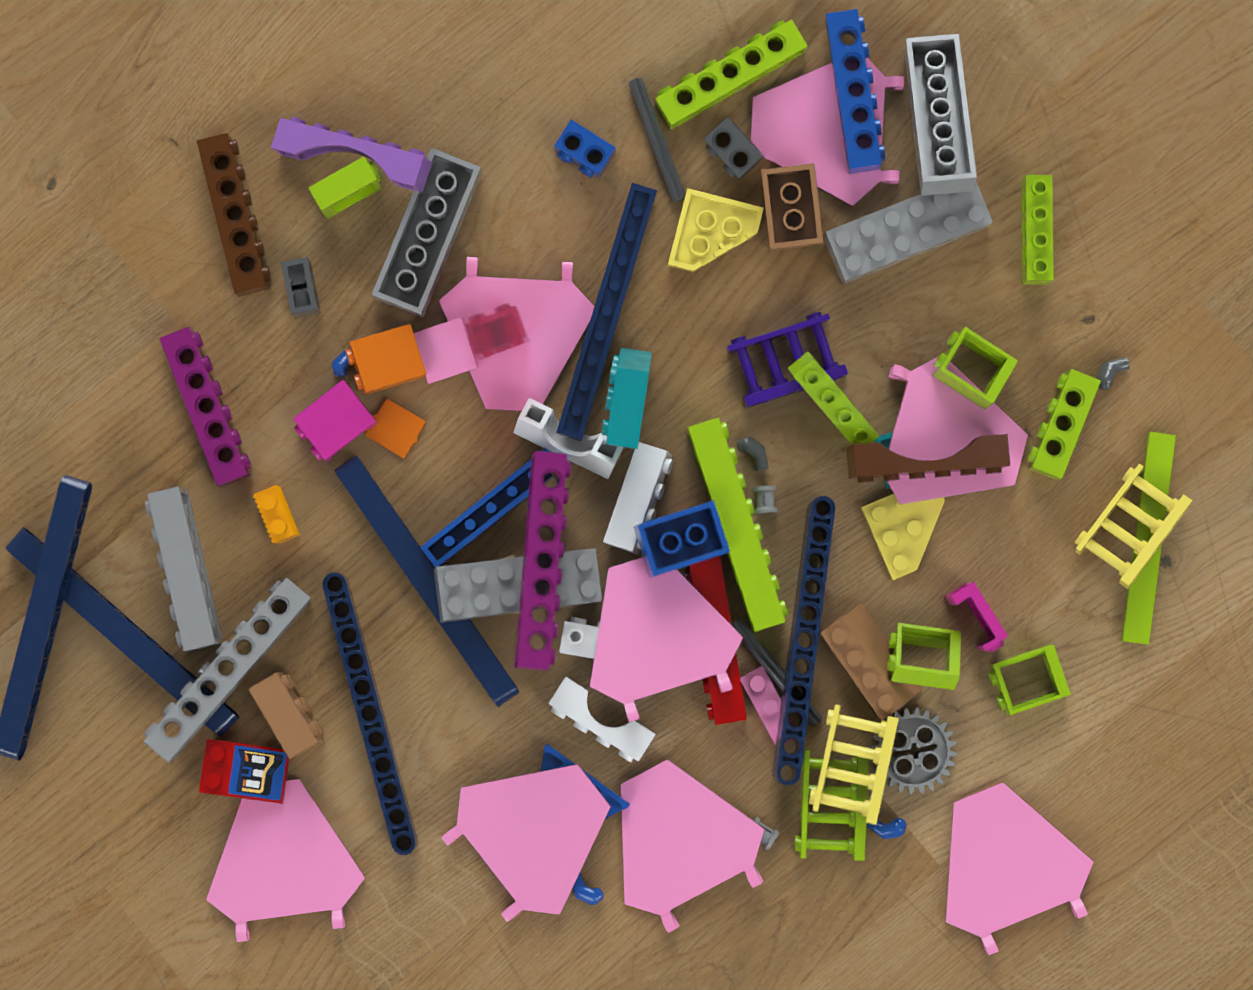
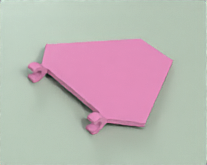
(803, 126)
(554, 321)
(939, 423)
(657, 636)
(533, 833)
(681, 841)
(283, 863)
(1008, 865)

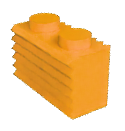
(276, 514)

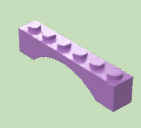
(303, 142)

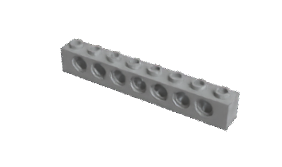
(170, 747)

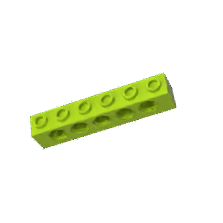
(677, 113)

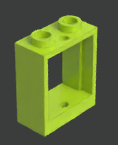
(346, 187)
(1003, 361)
(925, 637)
(1054, 671)

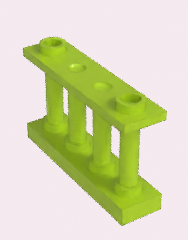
(854, 819)

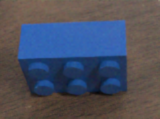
(681, 539)

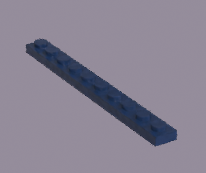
(606, 312)

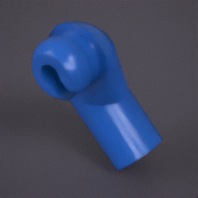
(340, 365)
(888, 830)
(585, 893)

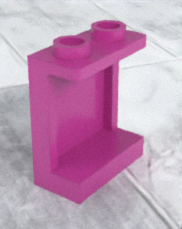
(333, 421)
(983, 613)

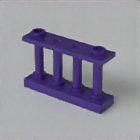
(781, 386)

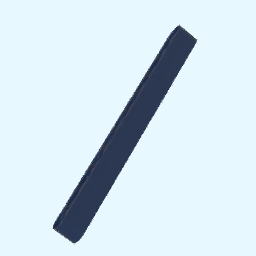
(421, 574)
(43, 615)
(123, 633)
(795, 650)
(369, 726)

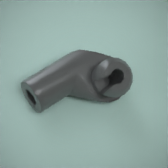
(1108, 371)
(756, 450)

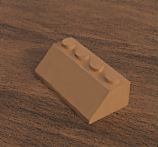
(864, 657)

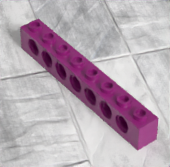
(525, 655)

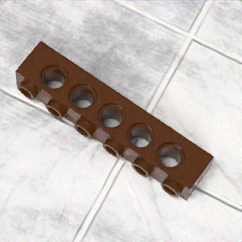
(211, 151)

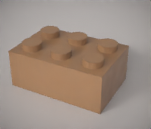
(792, 207)
(287, 713)

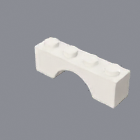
(539, 425)
(629, 738)

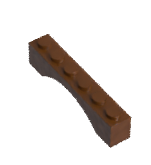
(875, 460)

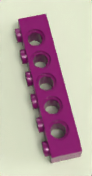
(174, 347)

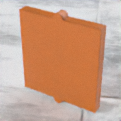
(396, 428)

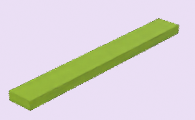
(1142, 592)

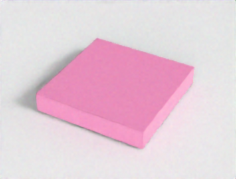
(446, 350)

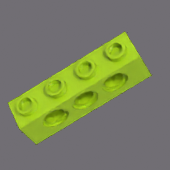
(1037, 229)
(1085, 389)
(832, 400)

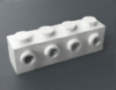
(638, 496)
(579, 638)

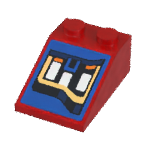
(244, 771)

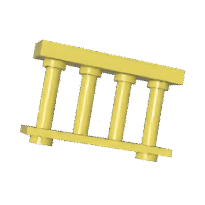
(1159, 528)
(879, 756)

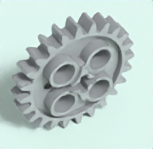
(918, 775)

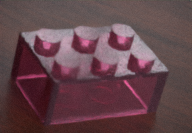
(496, 331)

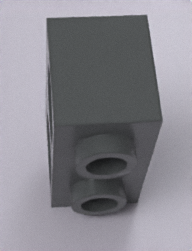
(738, 143)
(300, 287)

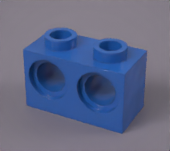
(588, 144)

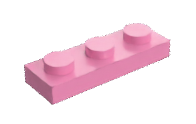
(765, 700)

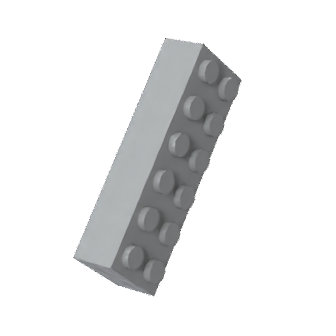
(940, 115)
(904, 232)
(427, 234)
(184, 569)
(495, 585)

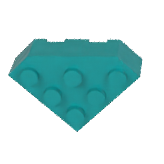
(627, 397)

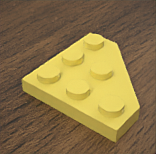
(711, 228)
(902, 531)

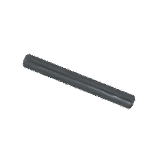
(657, 140)
(771, 665)

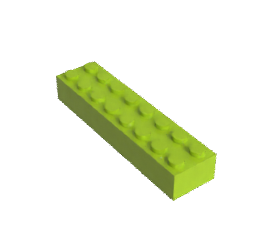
(746, 556)

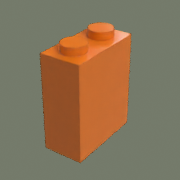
(385, 360)

